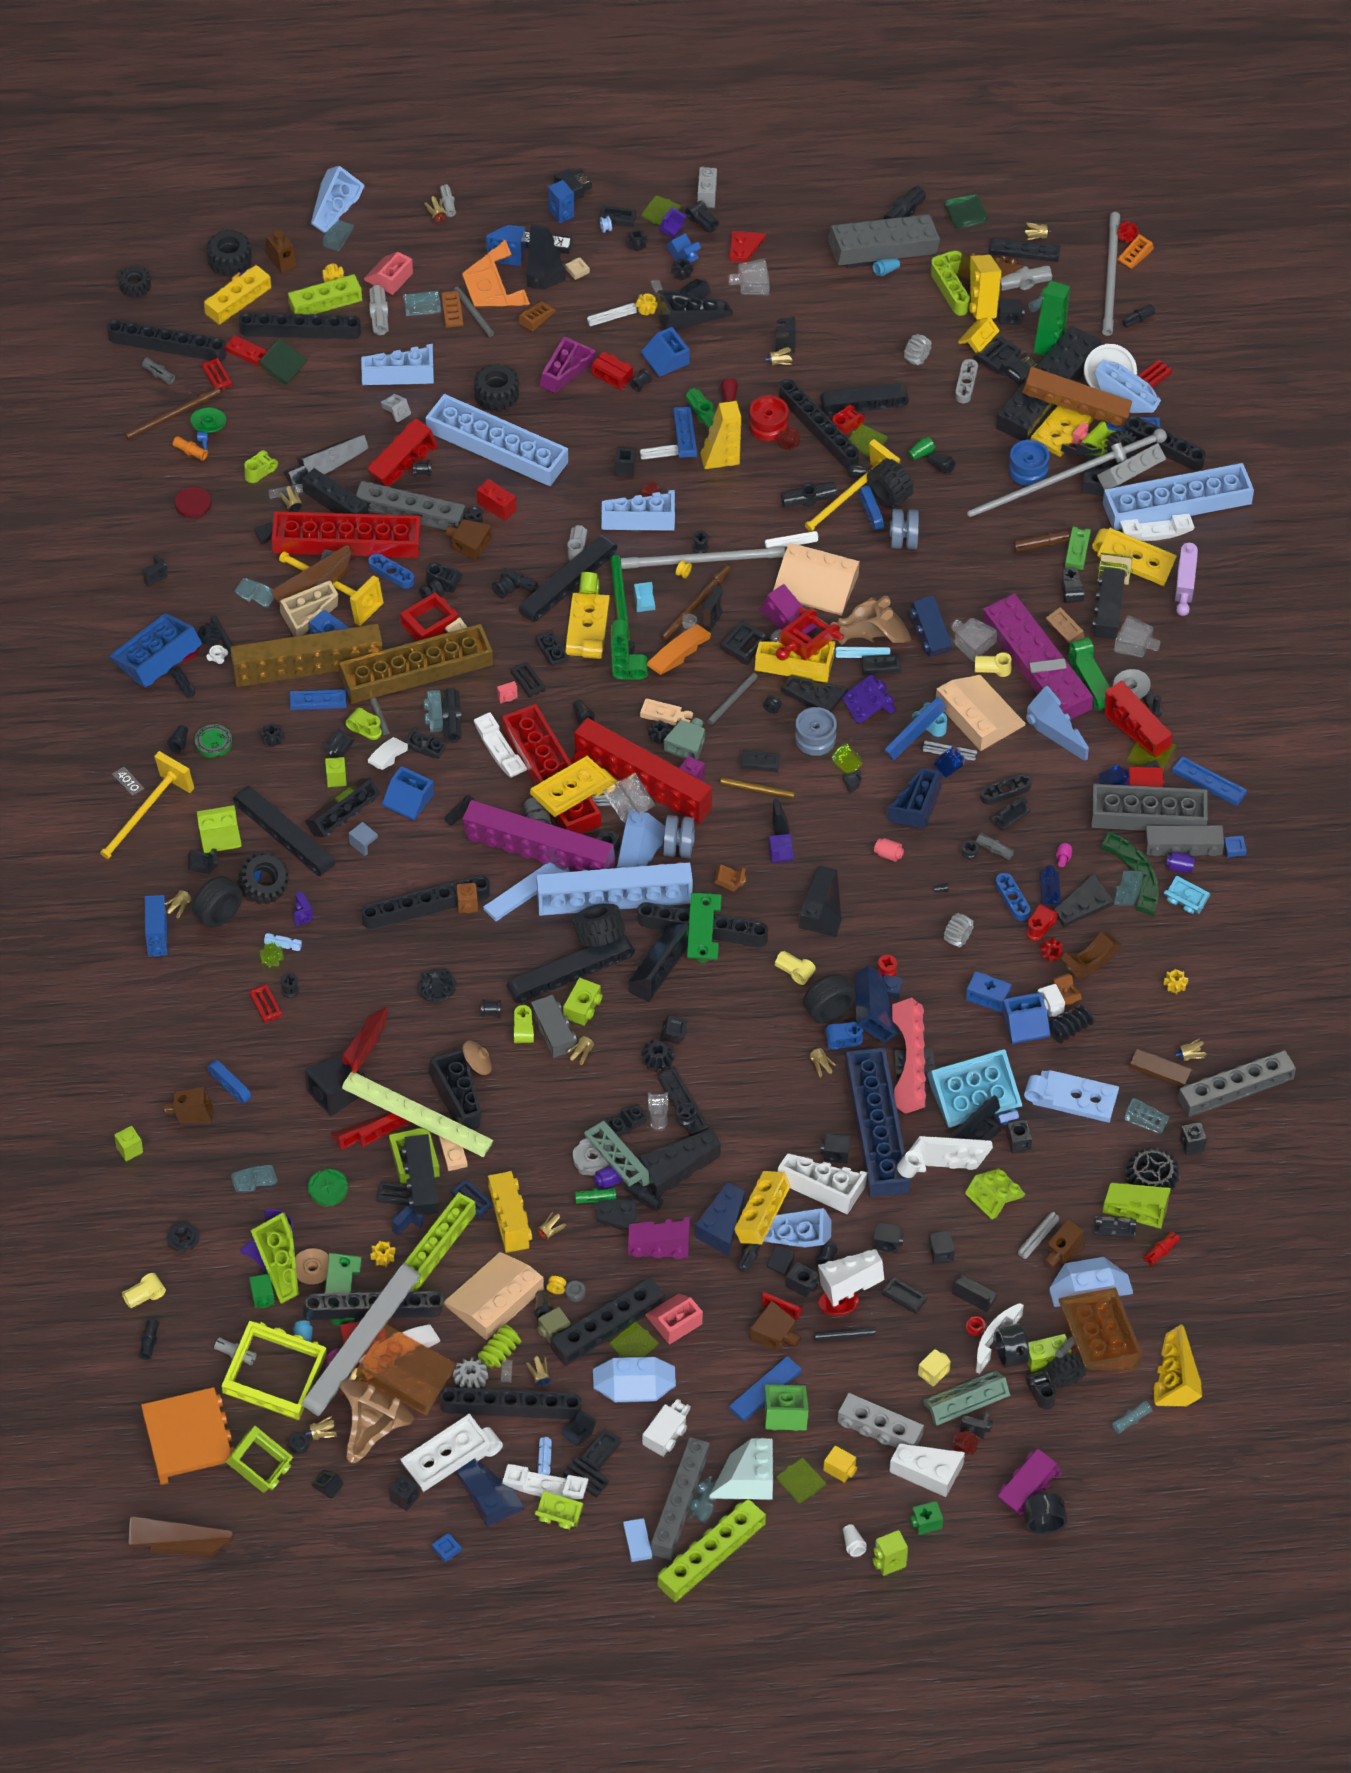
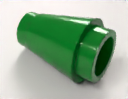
(921, 448)

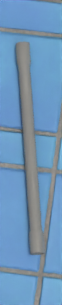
(1111, 274)
(635, 562)

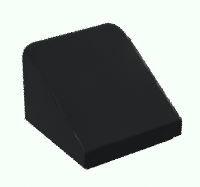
(781, 1260)
(328, 1483)

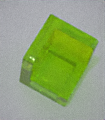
(847, 759)

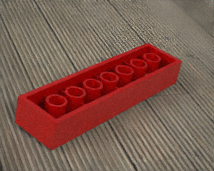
(364, 533)
(545, 757)
(660, 779)

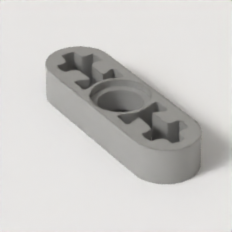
(966, 375)

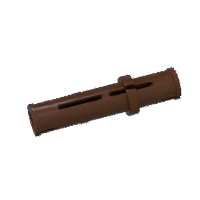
(1043, 540)

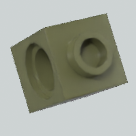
(552, 1324)

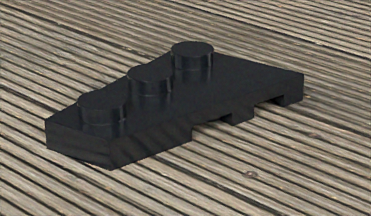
(813, 693)

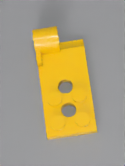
(1052, 425)
(1118, 543)
(587, 640)
(586, 778)

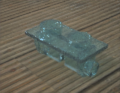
(700, 1505)

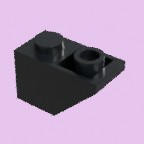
(625, 461)

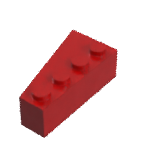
(398, 456)
(1136, 720)

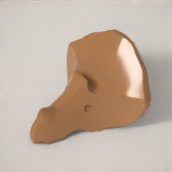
(873, 620)
(372, 1416)

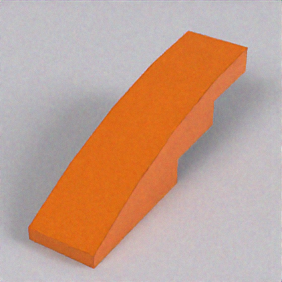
(680, 647)

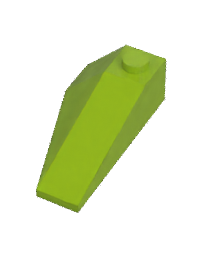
(277, 1251)

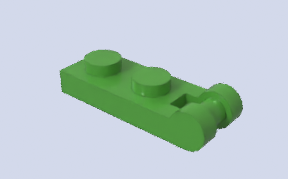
(1077, 548)

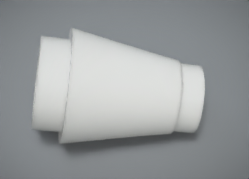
(854, 1542)

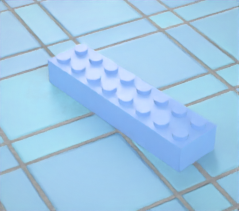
(497, 440)
(1180, 494)
(619, 886)

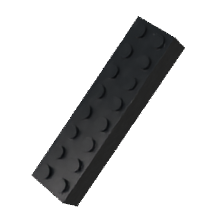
(1066, 359)

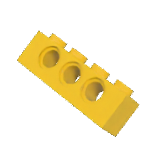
(237, 294)
(762, 1207)

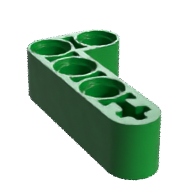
(1082, 662)
(623, 664)

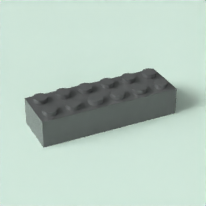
(883, 239)
(1145, 806)

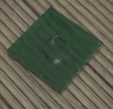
(966, 211)
(282, 361)

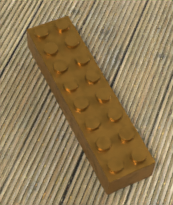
(302, 654)
(416, 663)

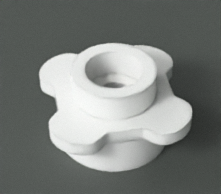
(217, 654)

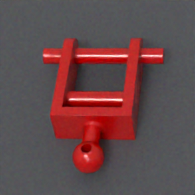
(803, 644)

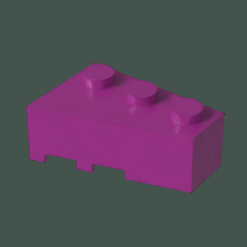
(565, 364)
(783, 609)
(659, 1240)
(1029, 1480)

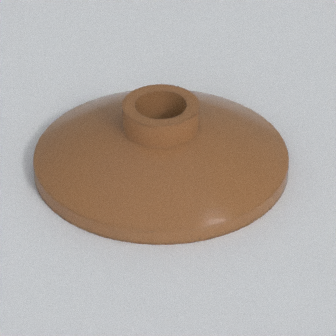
(477, 1057)
(312, 1259)

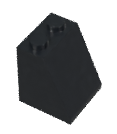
(325, 1084)

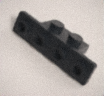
(979, 1125)

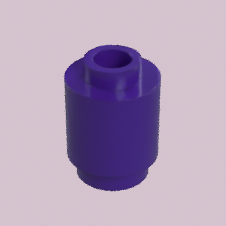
(1180, 862)
(606, 1177)

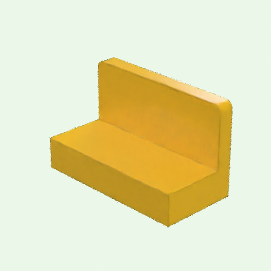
(980, 334)

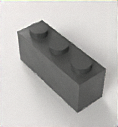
(553, 1025)

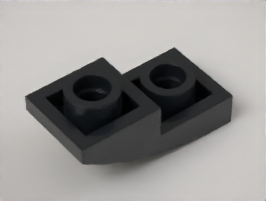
(551, 648)
(425, 745)
(628, 1120)

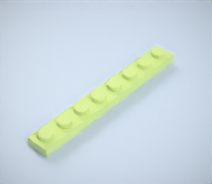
(417, 1114)

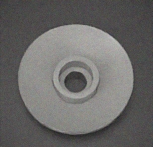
(1134, 679)

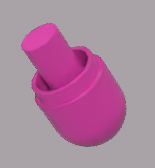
(1063, 854)

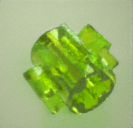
(271, 954)

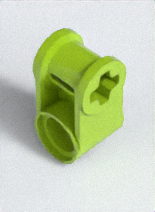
(259, 466)
(589, 583)
(364, 724)
(523, 1025)

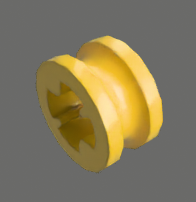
(683, 569)
(556, 1285)

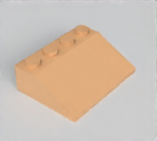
(818, 578)
(978, 710)
(495, 1294)

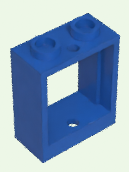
(156, 925)

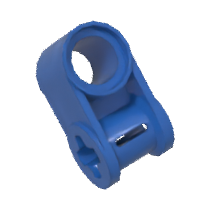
(843, 1035)

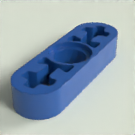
(871, 507)
(395, 577)
(1012, 904)
(229, 1081)

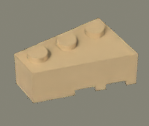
(306, 605)

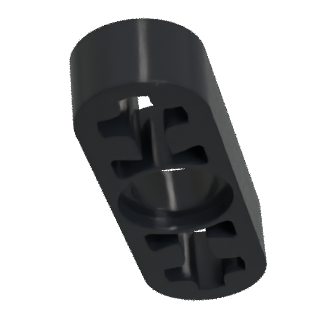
(1000, 795)

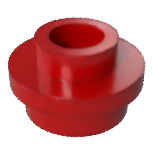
(976, 1321)

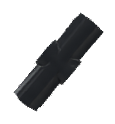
(906, 205)
(808, 494)
(452, 715)

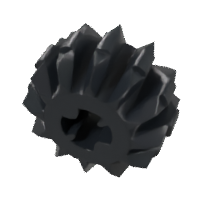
(657, 1055)

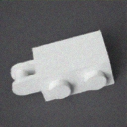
(666, 1428)

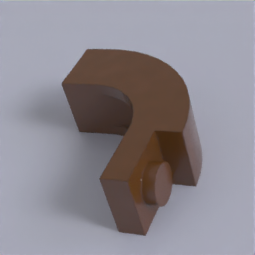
(1092, 957)

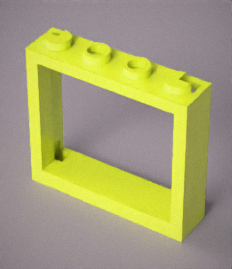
(263, 1399)

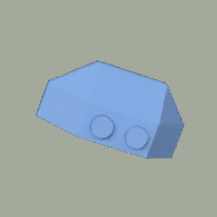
(1123, 383)
(1088, 1277)
(634, 1379)

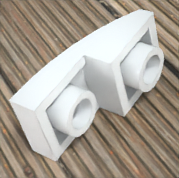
(386, 753)

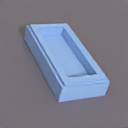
(637, 1540)

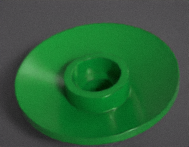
(208, 420)

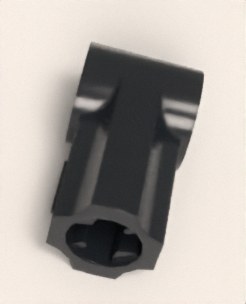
(699, 213)

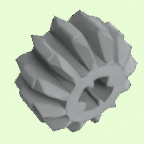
(917, 349)
(958, 930)
(470, 1374)

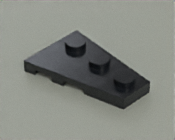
(1084, 902)

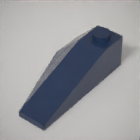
(488, 1493)

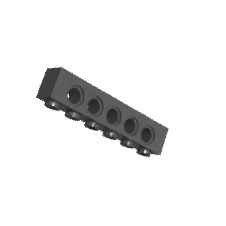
(392, 501)
(1230, 1091)
(680, 1498)

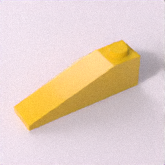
(1178, 1377)

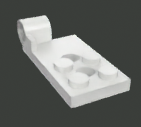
(943, 1153)
(466, 1443)

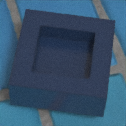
(893, 985)

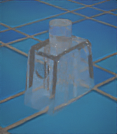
(752, 278)
(973, 637)
(1135, 638)

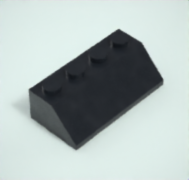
(659, 962)

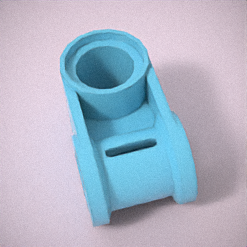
(939, 726)

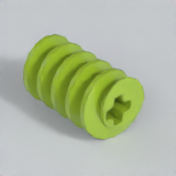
(499, 1347)

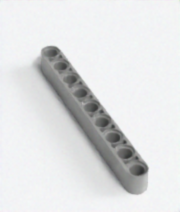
(361, 1339)

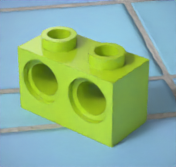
(1044, 1352)

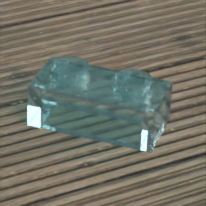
(422, 303)
(434, 708)

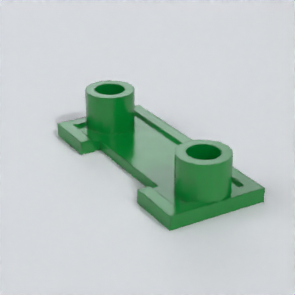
(702, 927)
(340, 1277)

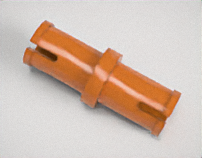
(190, 448)

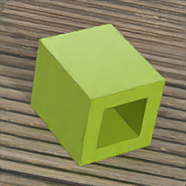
(335, 772)
(128, 1143)

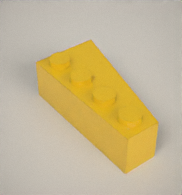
(723, 442)
(815, 667)
(509, 1211)

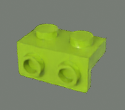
(1098, 437)
(559, 1509)

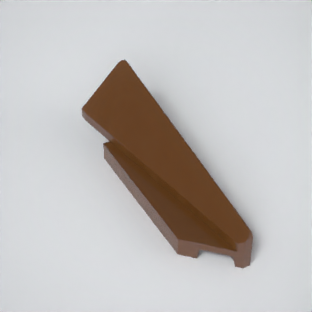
(329, 569)
(177, 1537)

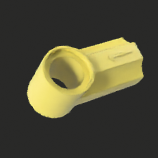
(998, 664)
(798, 969)
(148, 1288)

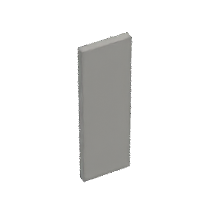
(1047, 665)

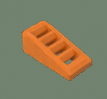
(1135, 245)

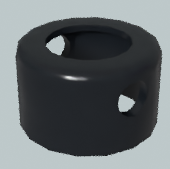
(1009, 1345)
(1044, 1513)

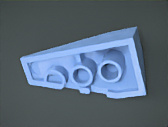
(335, 196)
(801, 1228)

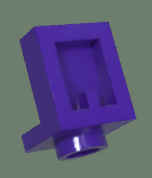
(303, 910)

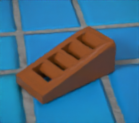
(451, 299)
(533, 324)

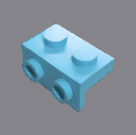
(1187, 895)

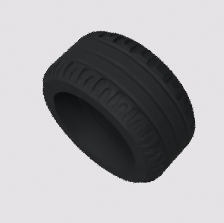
(217, 901)
(829, 998)

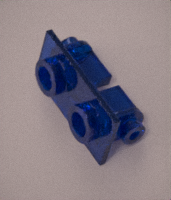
(1050, 886)

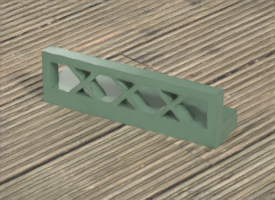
(619, 1150)
(967, 1397)

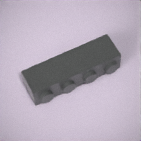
(1184, 839)

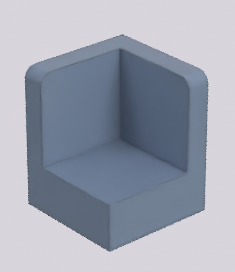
(361, 837)

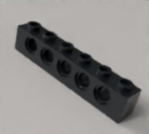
(603, 1331)

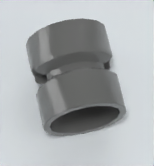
(536, 811)

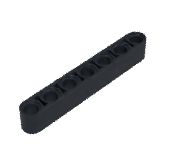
(300, 325)
(166, 340)
(818, 423)
(567, 578)
(284, 831)
(420, 903)
(724, 927)
(569, 969)
(363, 1300)
(502, 1397)

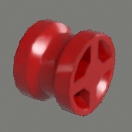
(891, 967)

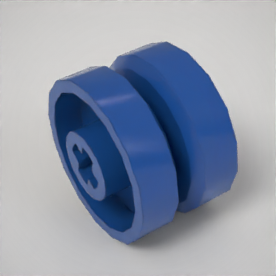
(1028, 462)

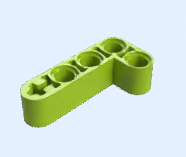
(944, 271)

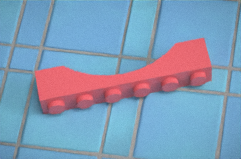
(910, 1089)

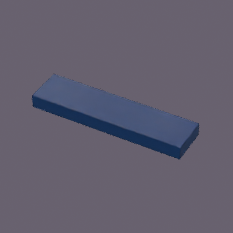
(684, 432)
(915, 728)
(1209, 780)
(753, 1398)

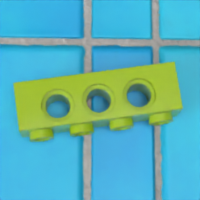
(325, 296)

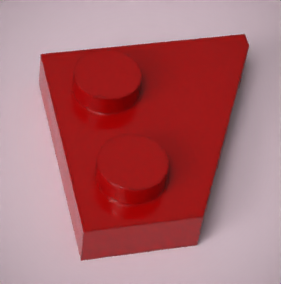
(744, 245)

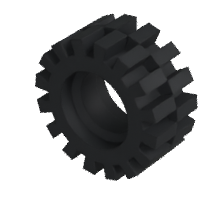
(134, 288)
(1126, 437)
(1066, 1370)

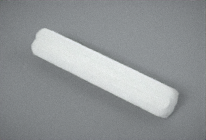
(798, 539)

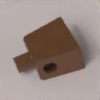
(278, 246)
(470, 538)
(191, 1106)
(1065, 1244)
(775, 1328)

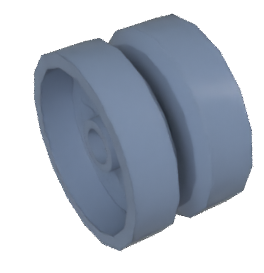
(904, 529)
(815, 731)
(682, 837)

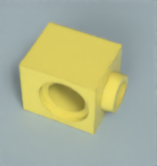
(934, 1367)

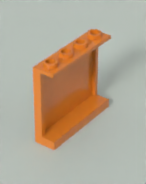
(187, 1433)

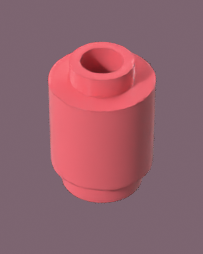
(889, 849)

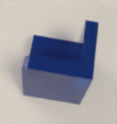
(949, 761)

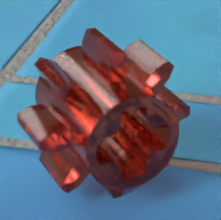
(789, 438)
(652, 487)
(965, 1442)

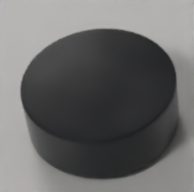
(298, 1443)

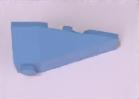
(1050, 721)
(640, 840)

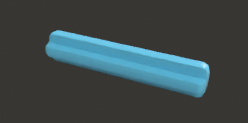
(858, 652)

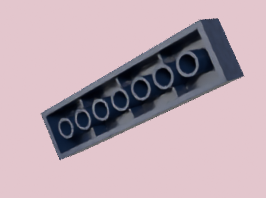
(876, 1121)

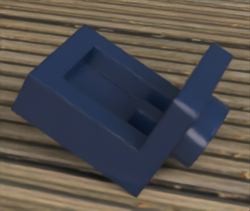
(404, 1218)

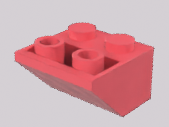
(391, 272)
(676, 1317)

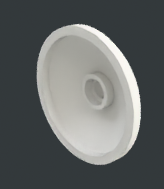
(1110, 353)

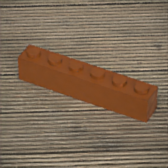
(1077, 397)

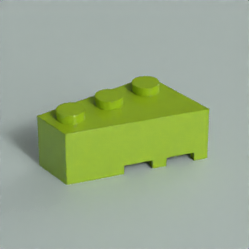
(1140, 1202)

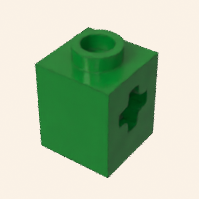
(262, 1291)
(926, 1518)

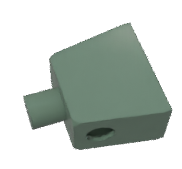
(686, 739)

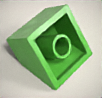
(785, 1407)

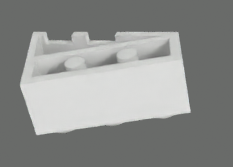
(850, 1274)
(927, 1466)

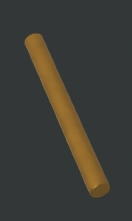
(757, 788)

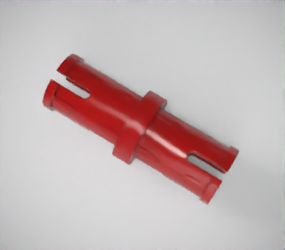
(1161, 1248)

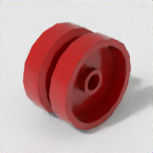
(768, 418)

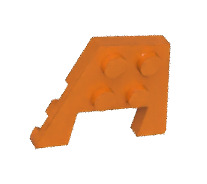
(486, 285)

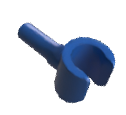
(202, 437)

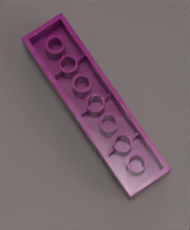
(1028, 643)
(536, 839)

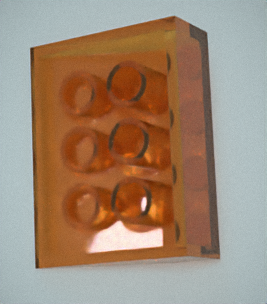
(1102, 1331)
(405, 1369)

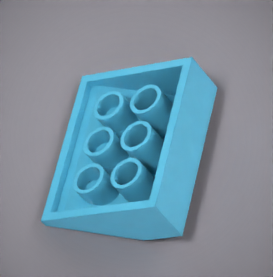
(968, 1084)

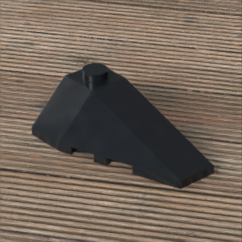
(544, 260)
(686, 311)
(822, 904)

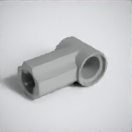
(577, 541)

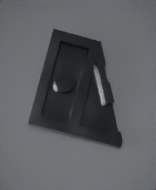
(616, 1212)

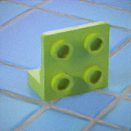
(219, 829)
(992, 1191)

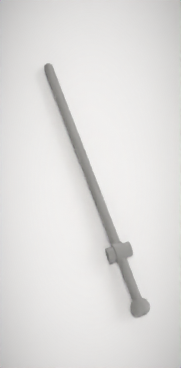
(1117, 452)

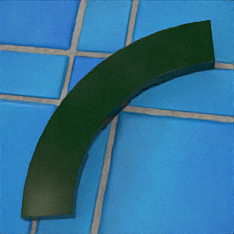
(1136, 862)

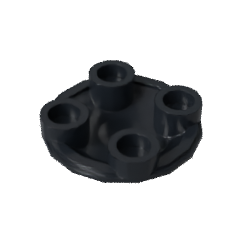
(436, 985)

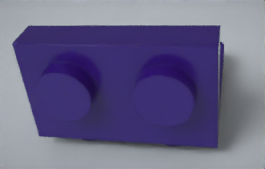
(868, 698)

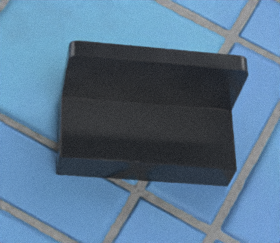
(974, 1293)

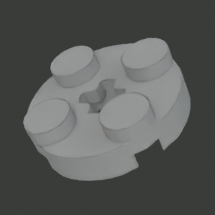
(583, 1163)

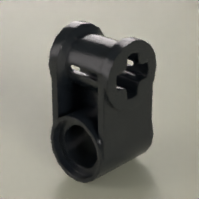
(443, 575)
(1072, 586)
(1041, 1385)

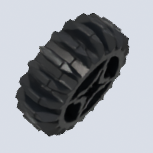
(1156, 1166)

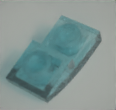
(254, 590)
(1129, 889)
(255, 1176)

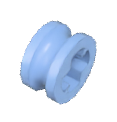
(605, 224)

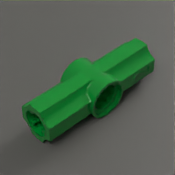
(701, 406)

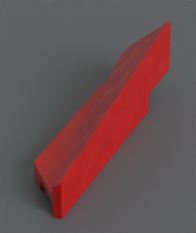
(365, 1040)
(369, 1130)

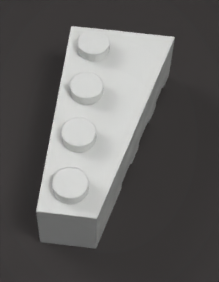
(824, 1183)

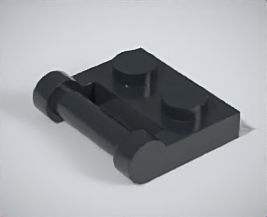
(998, 357)
(712, 608)
(739, 640)

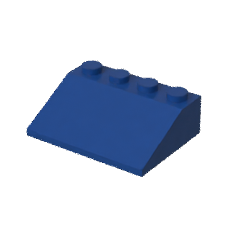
(156, 649)

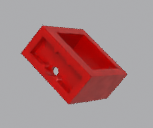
(409, 623)

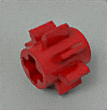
(1127, 231)
(1047, 945)

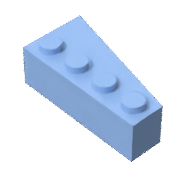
(399, 367)
(640, 512)

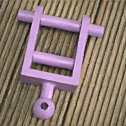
(1186, 577)

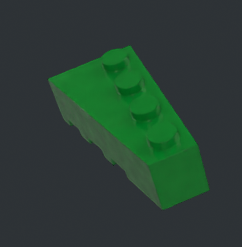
(1052, 317)

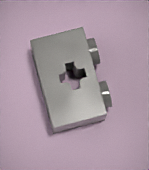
(707, 186)

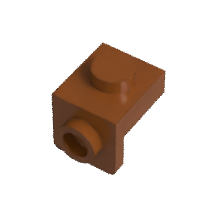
(730, 878)
(467, 898)
(1067, 989)

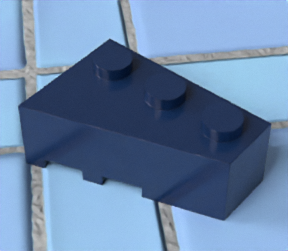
(929, 626)
(917, 800)
(719, 1220)

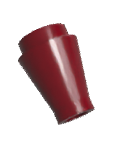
(729, 389)

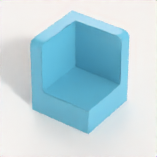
(644, 597)

